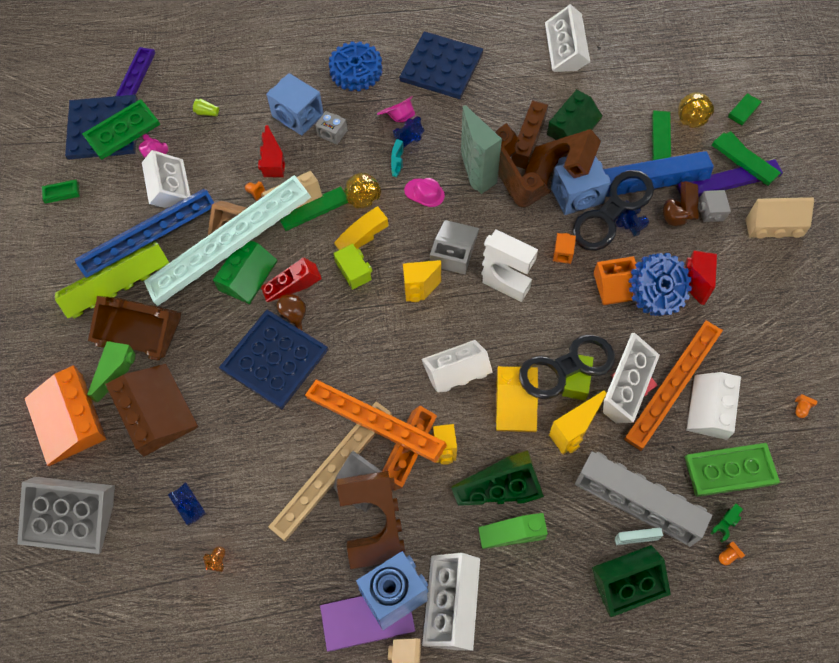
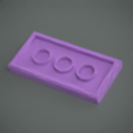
(353, 624)

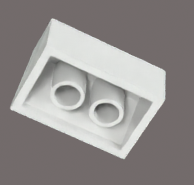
(165, 179)
(457, 366)
(714, 404)

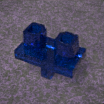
(411, 131)
(631, 221)
(187, 504)

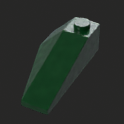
(502, 482)

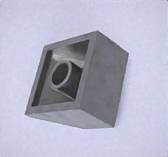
(355, 466)

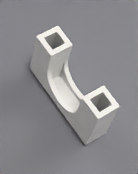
(504, 251)

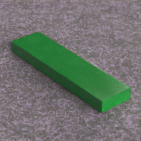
(661, 135)
(746, 159)
(315, 208)

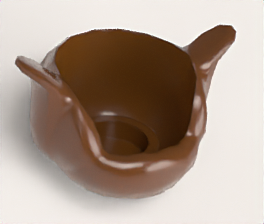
(675, 214)
(293, 308)

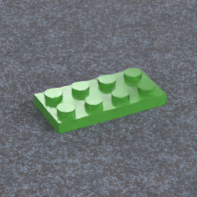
(731, 469)

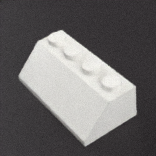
(567, 40)
(630, 381)
(451, 602)

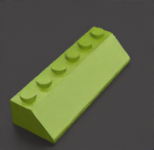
(111, 279)

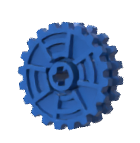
(355, 66)
(660, 284)

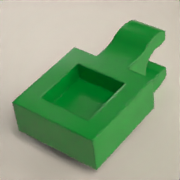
(730, 518)

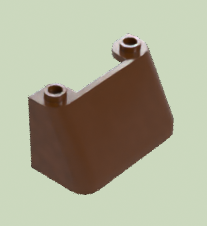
(523, 189)
(134, 324)

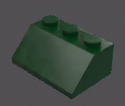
(575, 116)
(632, 580)

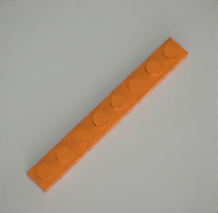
(673, 386)
(377, 421)

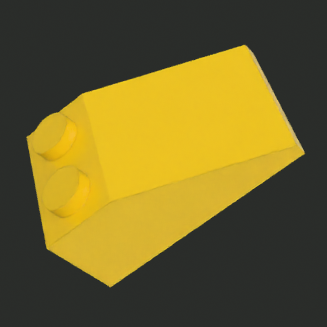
(514, 406)
(570, 429)

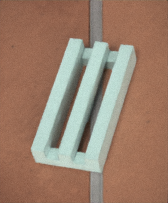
(638, 536)

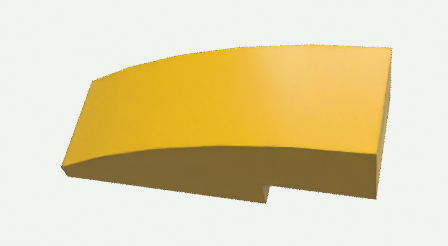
(363, 229)

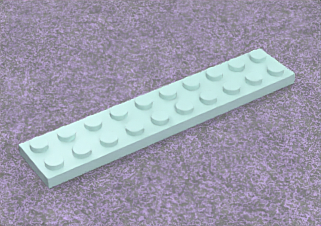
(226, 240)

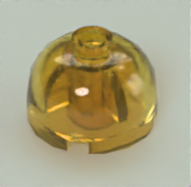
(695, 109)
(362, 190)

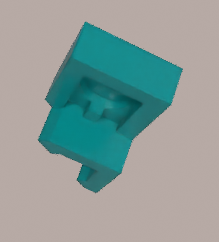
(396, 160)

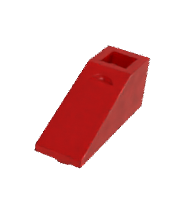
(272, 160)
(292, 280)

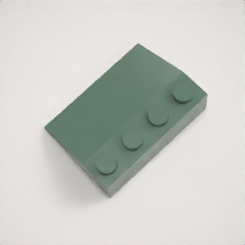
(479, 151)

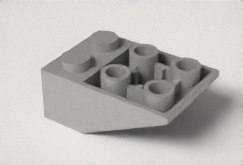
(454, 246)

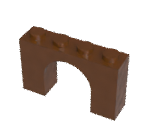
(578, 148)
(373, 489)

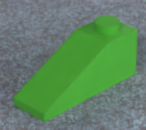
(113, 363)
(513, 531)

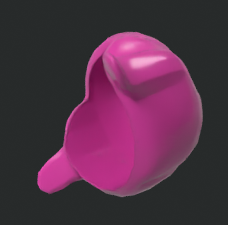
(152, 144)

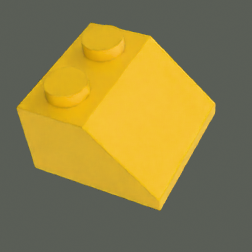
(421, 279)

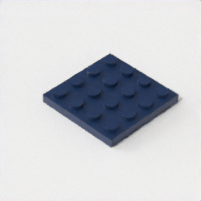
(441, 65)
(87, 113)
(274, 359)

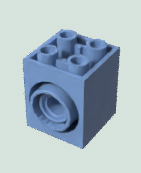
(295, 104)
(580, 192)
(398, 576)

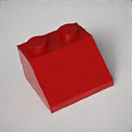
(703, 274)

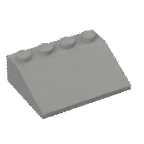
(64, 514)

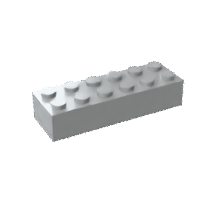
(643, 499)

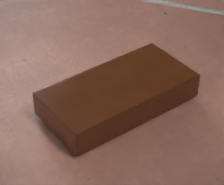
(689, 198)

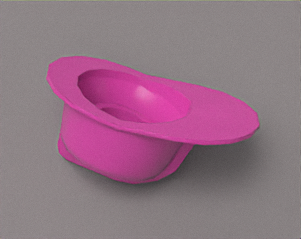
(401, 111)
(425, 192)

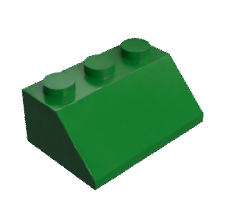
(245, 272)

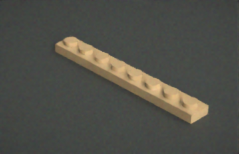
(321, 480)

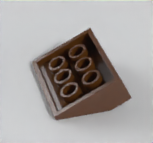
(151, 408)

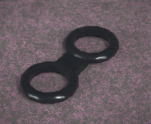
(613, 209)
(566, 366)

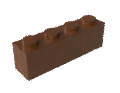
(529, 134)

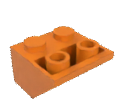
(613, 280)

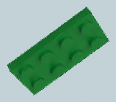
(121, 129)

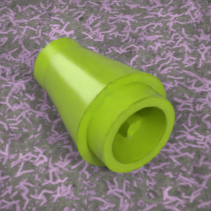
(203, 107)

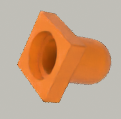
(255, 189)
(804, 405)
(730, 554)

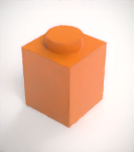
(564, 248)

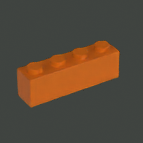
(402, 459)

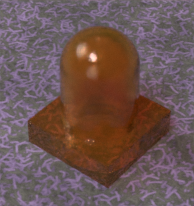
(214, 561)

